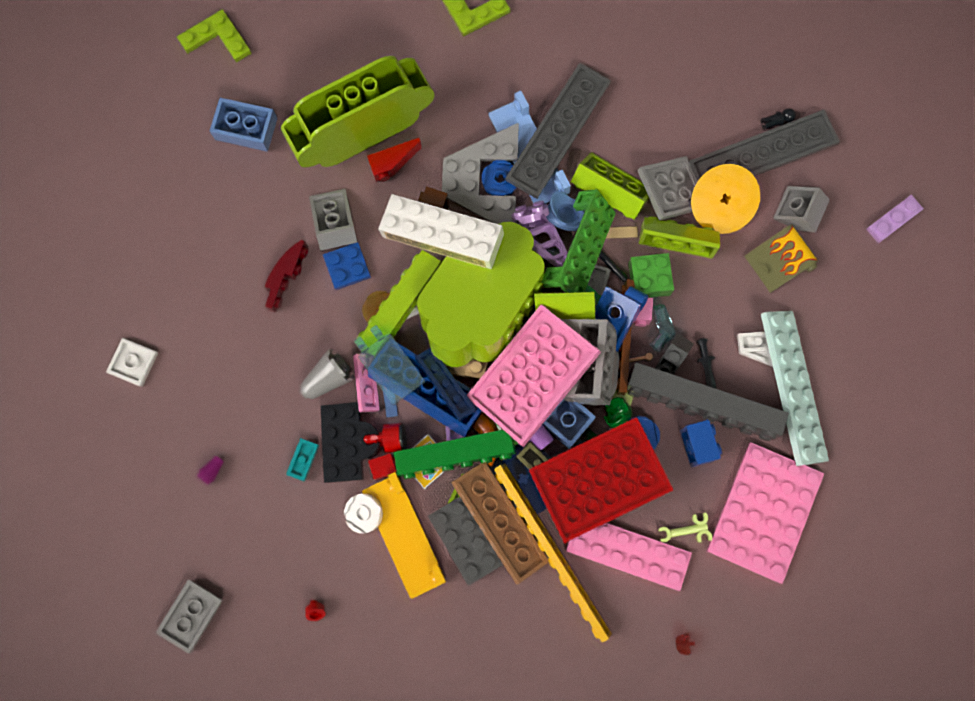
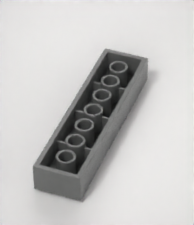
(706, 402)

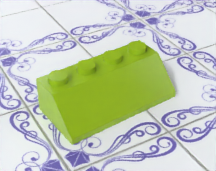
(615, 185)
(679, 237)

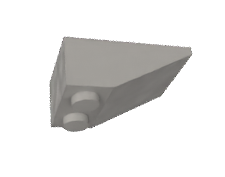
(332, 219)

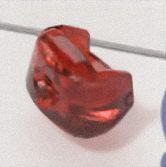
(683, 644)

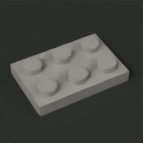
(189, 616)

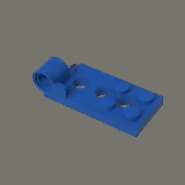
(629, 305)

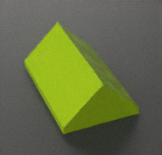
(568, 304)

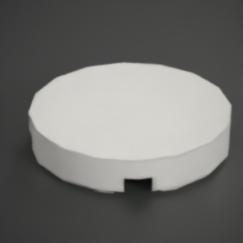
(363, 513)

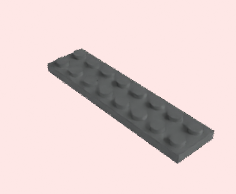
(558, 131)
(773, 147)

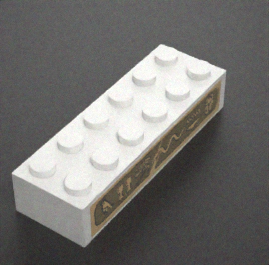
(441, 231)

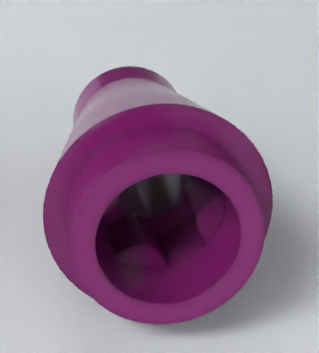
(210, 470)

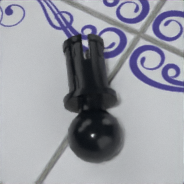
(788, 115)

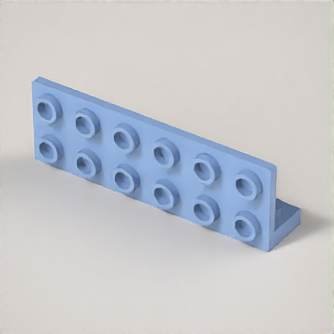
(519, 113)

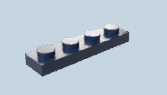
(445, 385)

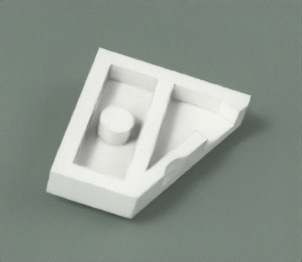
(754, 346)

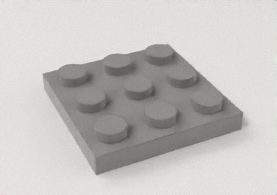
(669, 186)

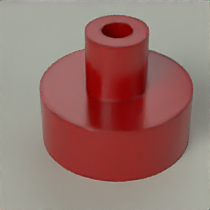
(315, 611)

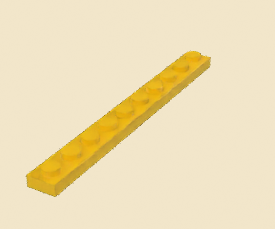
(555, 558)

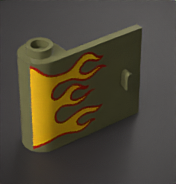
(782, 258)

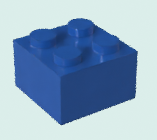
(700, 443)

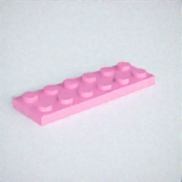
(633, 554)

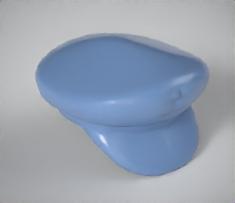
(563, 213)

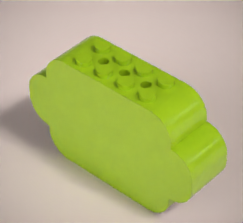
(357, 111)
(479, 309)

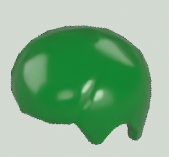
(618, 412)

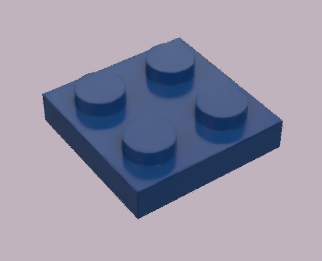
(346, 266)

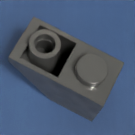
(674, 354)

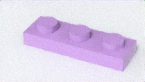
(894, 219)

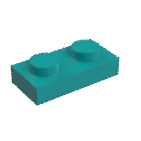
(302, 460)

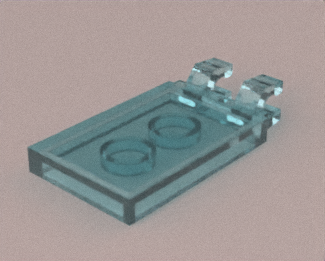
(389, 366)

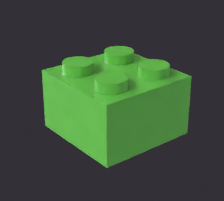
(652, 274)

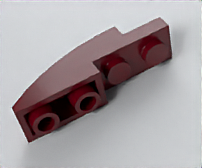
(287, 267)

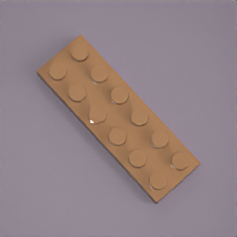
(500, 522)

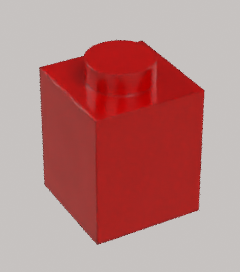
(382, 466)

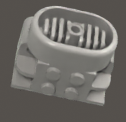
(601, 378)

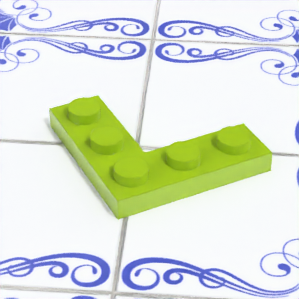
(469, 21)
(214, 26)

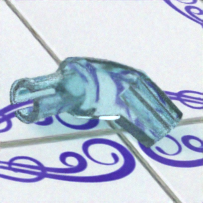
(665, 327)

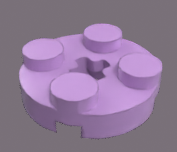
(530, 214)

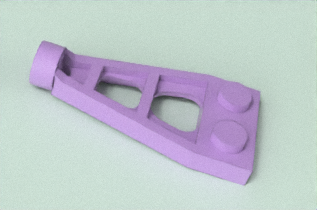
(543, 225)

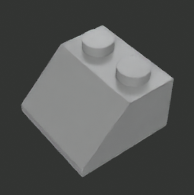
(802, 208)

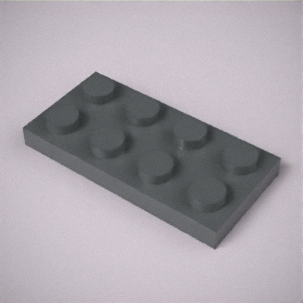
(465, 541)

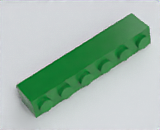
(454, 453)

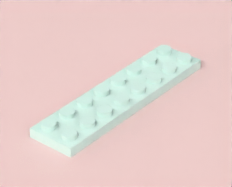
(794, 387)

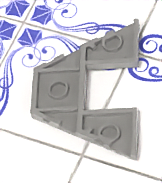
(462, 175)

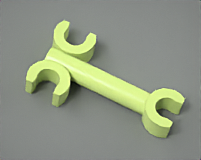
(700, 528)

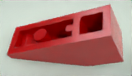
(390, 160)

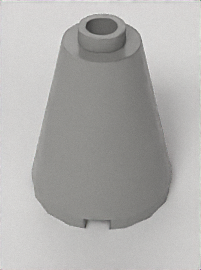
(326, 376)

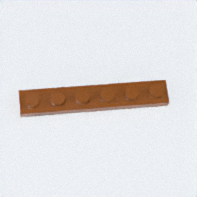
(624, 352)

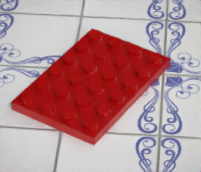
(600, 480)

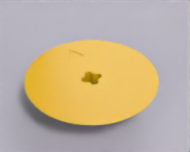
(725, 198)

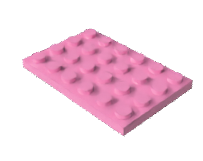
(533, 375)
(765, 513)

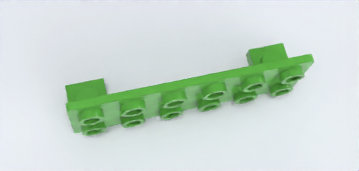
(586, 245)

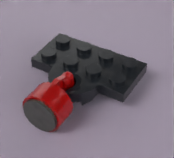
(350, 441)

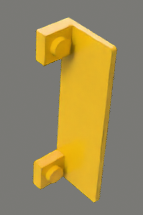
(406, 538)

